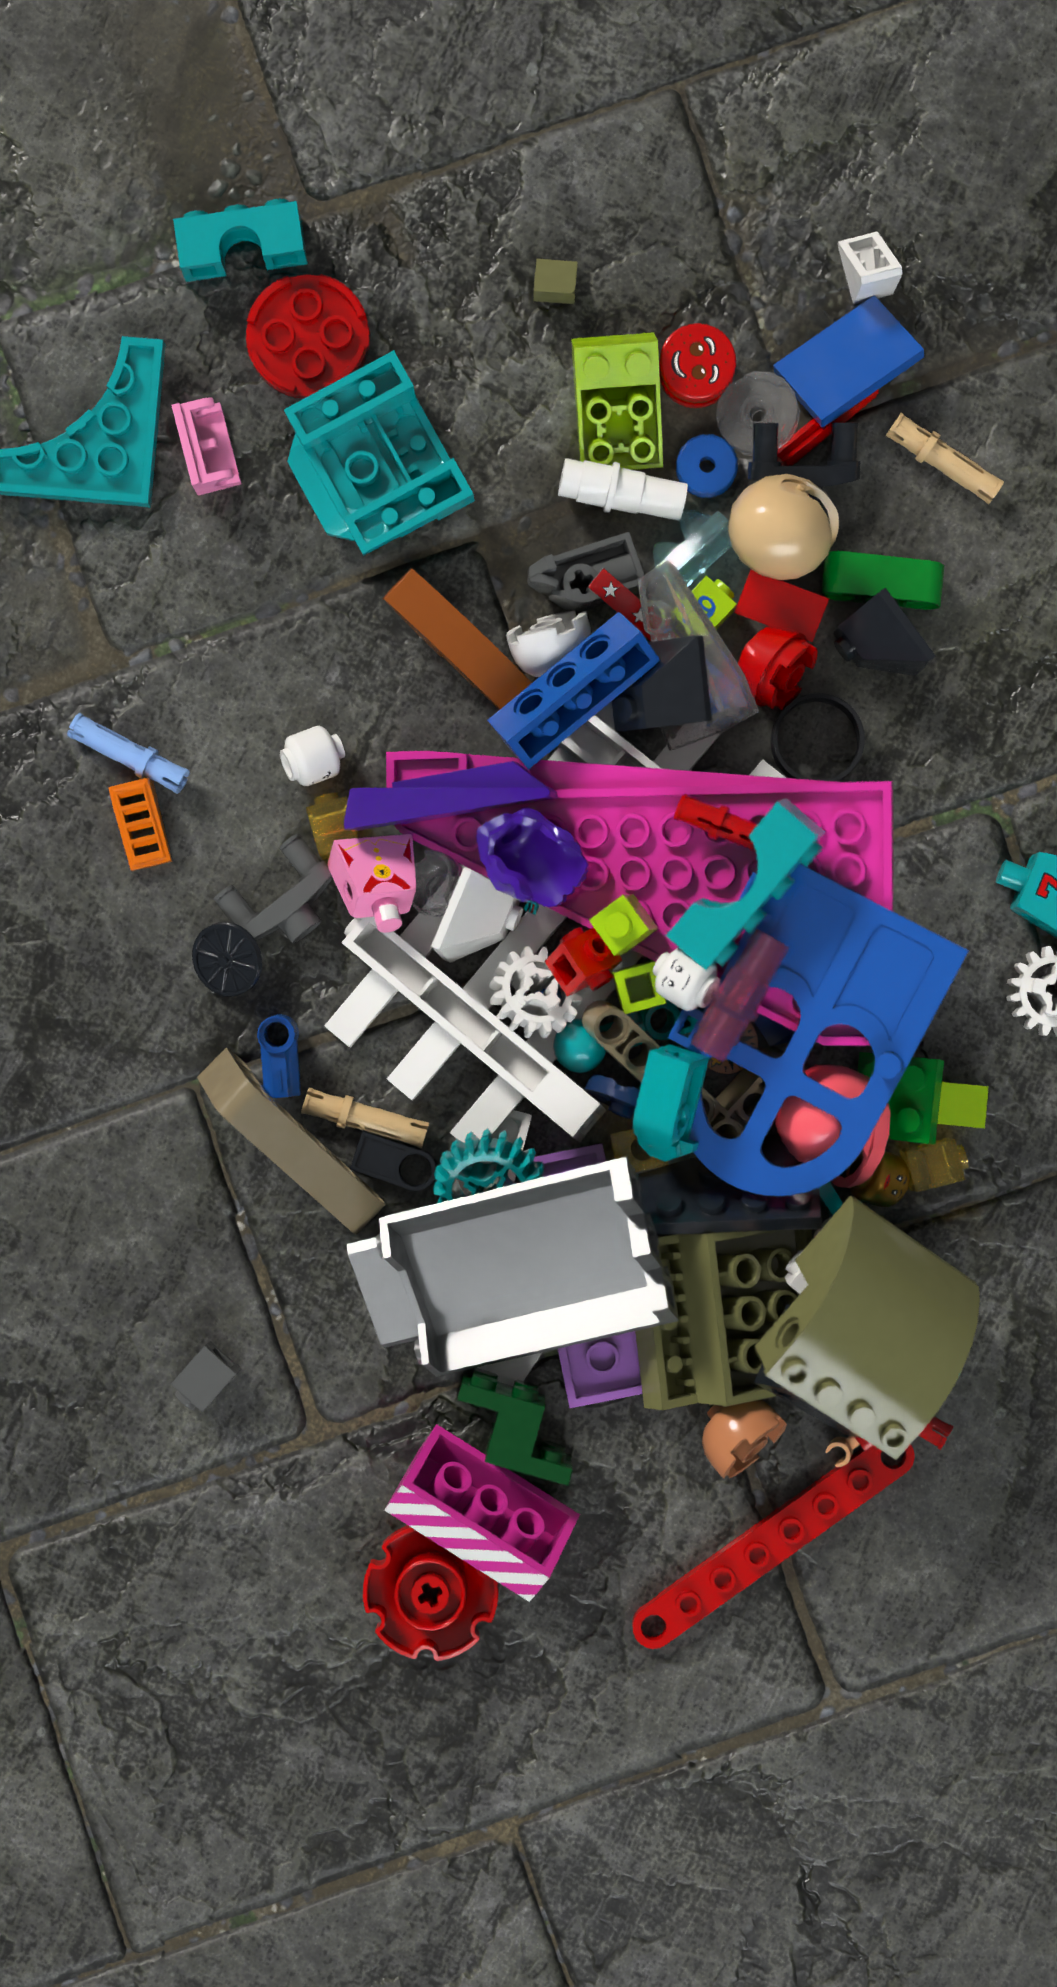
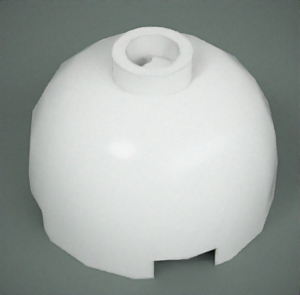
(547, 641)

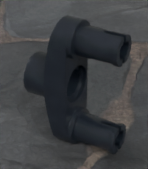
(840, 470)

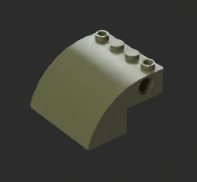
(874, 1329)

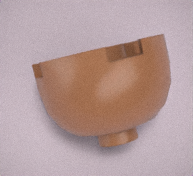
(738, 1434)

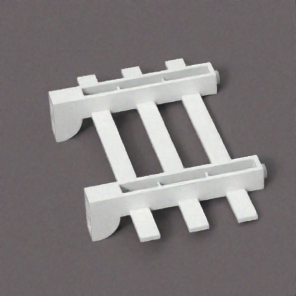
(464, 1012)

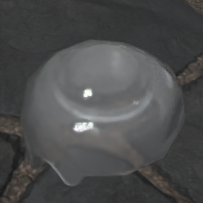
(435, 882)

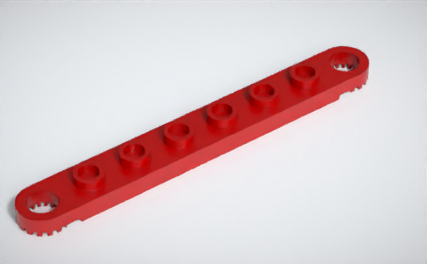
(768, 1543)

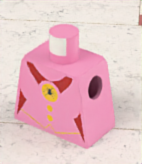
(375, 877)

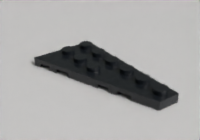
(695, 1200)

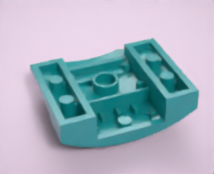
(372, 457)

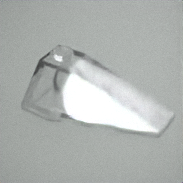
(673, 613)

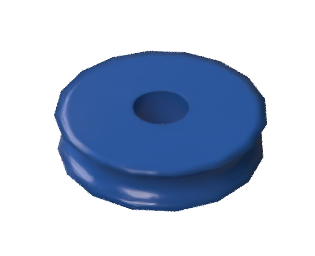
(707, 448)

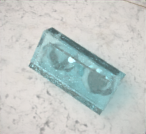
(704, 544)

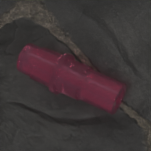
(739, 996)

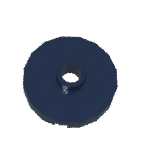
(620, 1099)

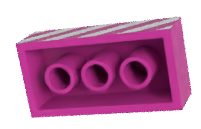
(483, 1513)

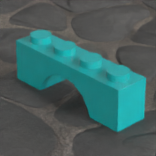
(781, 844)

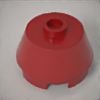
(775, 665)

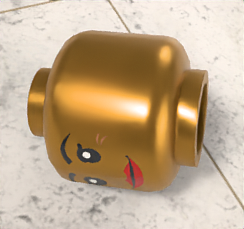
(886, 1184)

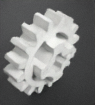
(1036, 987)
(536, 1010)

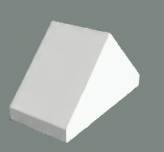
(869, 267)

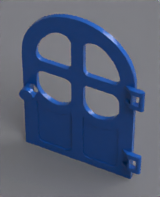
(845, 967)

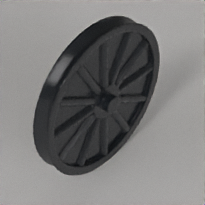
(227, 959)

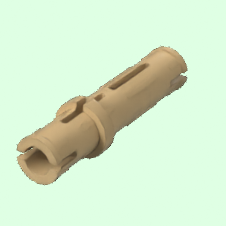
(949, 461)
(367, 1118)

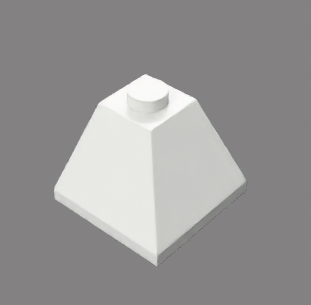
(475, 917)

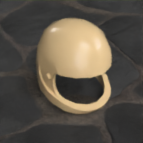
(782, 528)

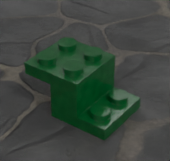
(516, 1427)

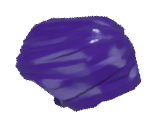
(531, 857)

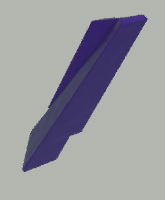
(444, 796)

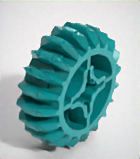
(465, 1164)

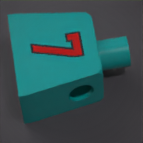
(1034, 889)

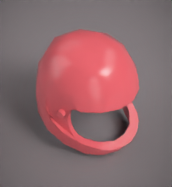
(811, 1131)

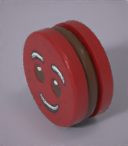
(696, 365)

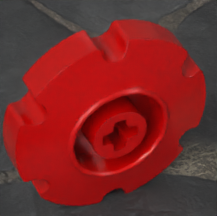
(417, 1620)

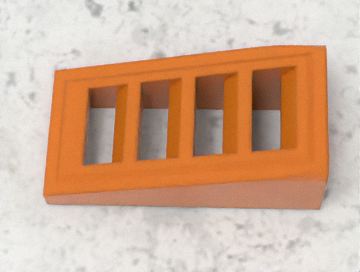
(133, 788)

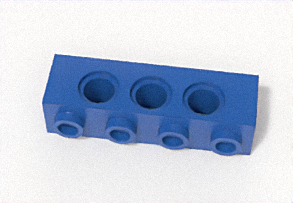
(574, 690)

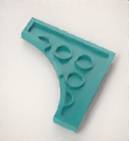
(108, 449)

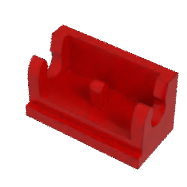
(781, 605)

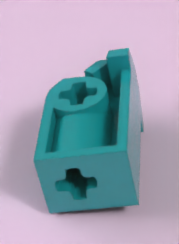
(669, 1101)

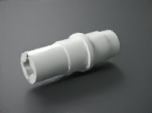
(622, 489)

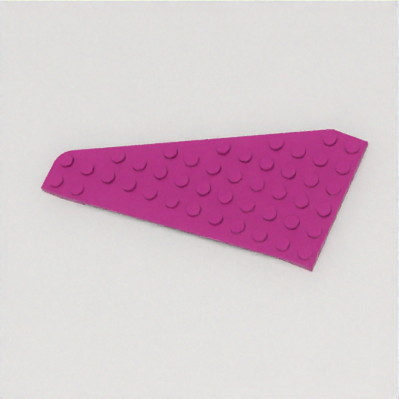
(638, 848)

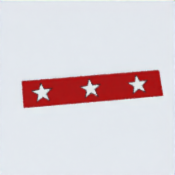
(619, 599)

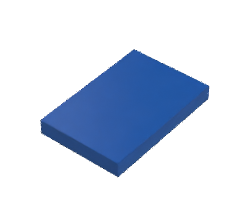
(849, 361)

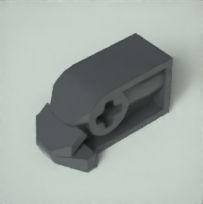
(556, 573)

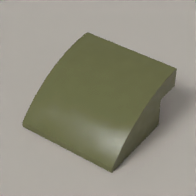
(726, 1301)

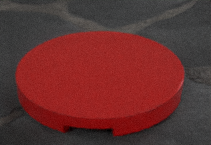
(306, 334)

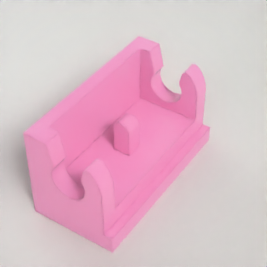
(206, 445)

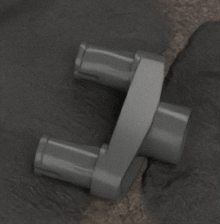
(291, 910)

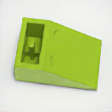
(618, 400)

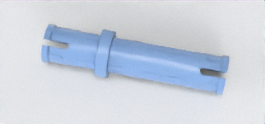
(136, 757)

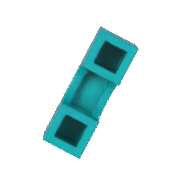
(206, 237)

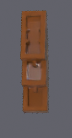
(456, 639)

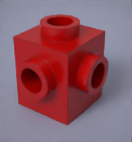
(582, 961)

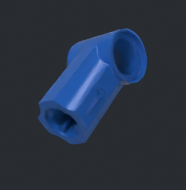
(280, 1062)

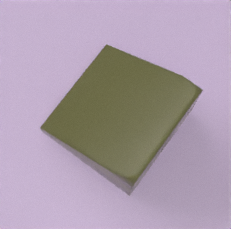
(555, 281)

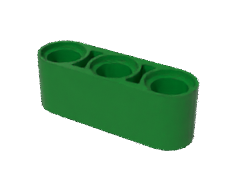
(863, 575)

